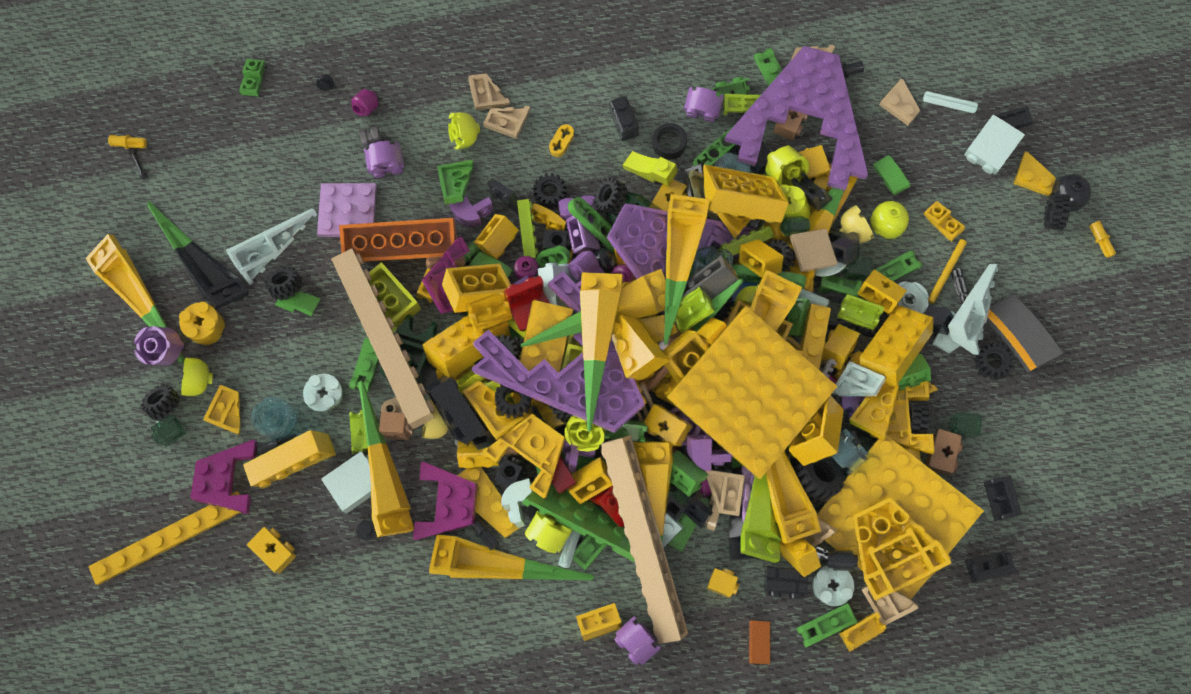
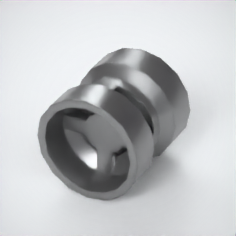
(368, 137)

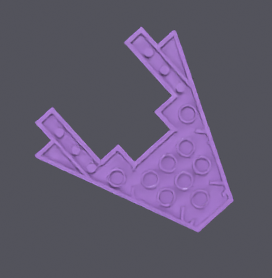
(813, 86)
(642, 238)
(618, 395)

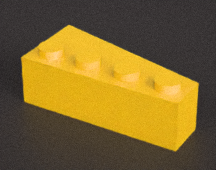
(289, 458)

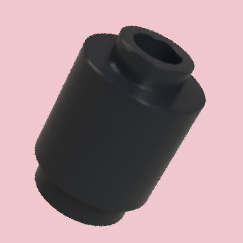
(842, 560)

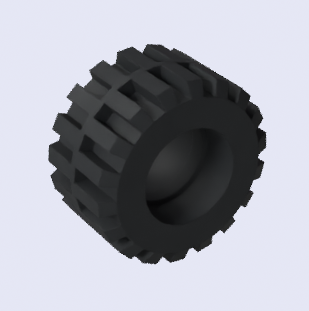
(820, 479)

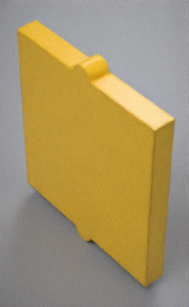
(817, 161)

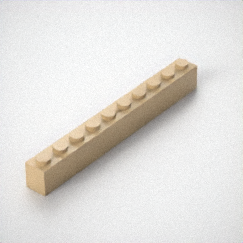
(382, 338)
(644, 540)

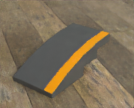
(1022, 333)

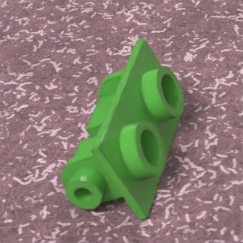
(738, 86)

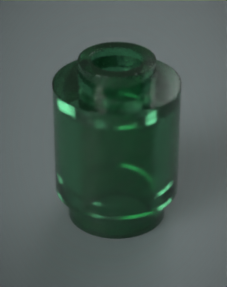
(794, 225)

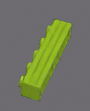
(527, 228)
(734, 247)

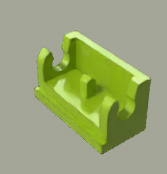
(738, 102)
(693, 309)
(860, 312)
(358, 433)

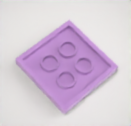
(345, 205)

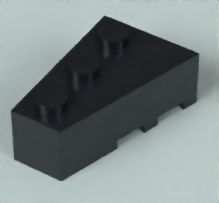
(454, 409)

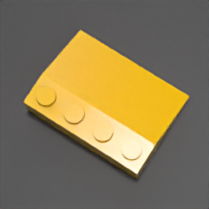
(744, 194)

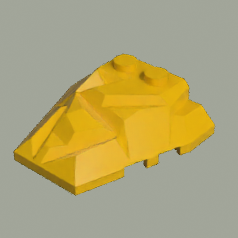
(895, 549)

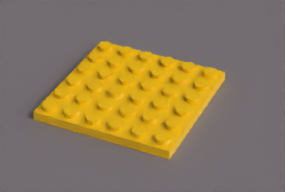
(752, 392)
(913, 486)

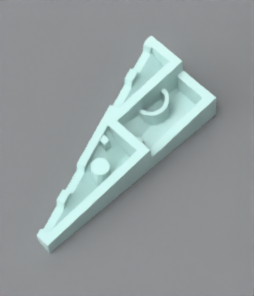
(254, 254)
(970, 318)

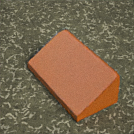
(759, 642)

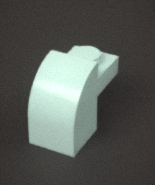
(513, 499)

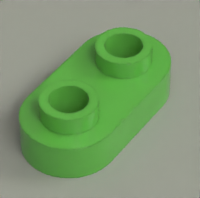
(553, 255)

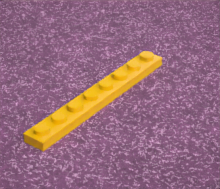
(159, 542)

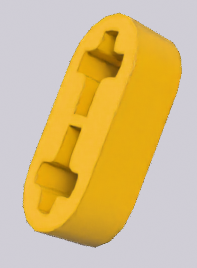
(558, 138)

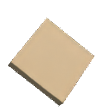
(813, 250)

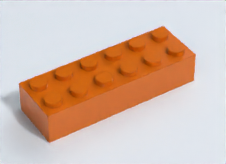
(399, 239)

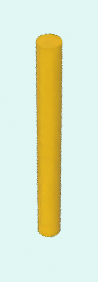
(946, 272)

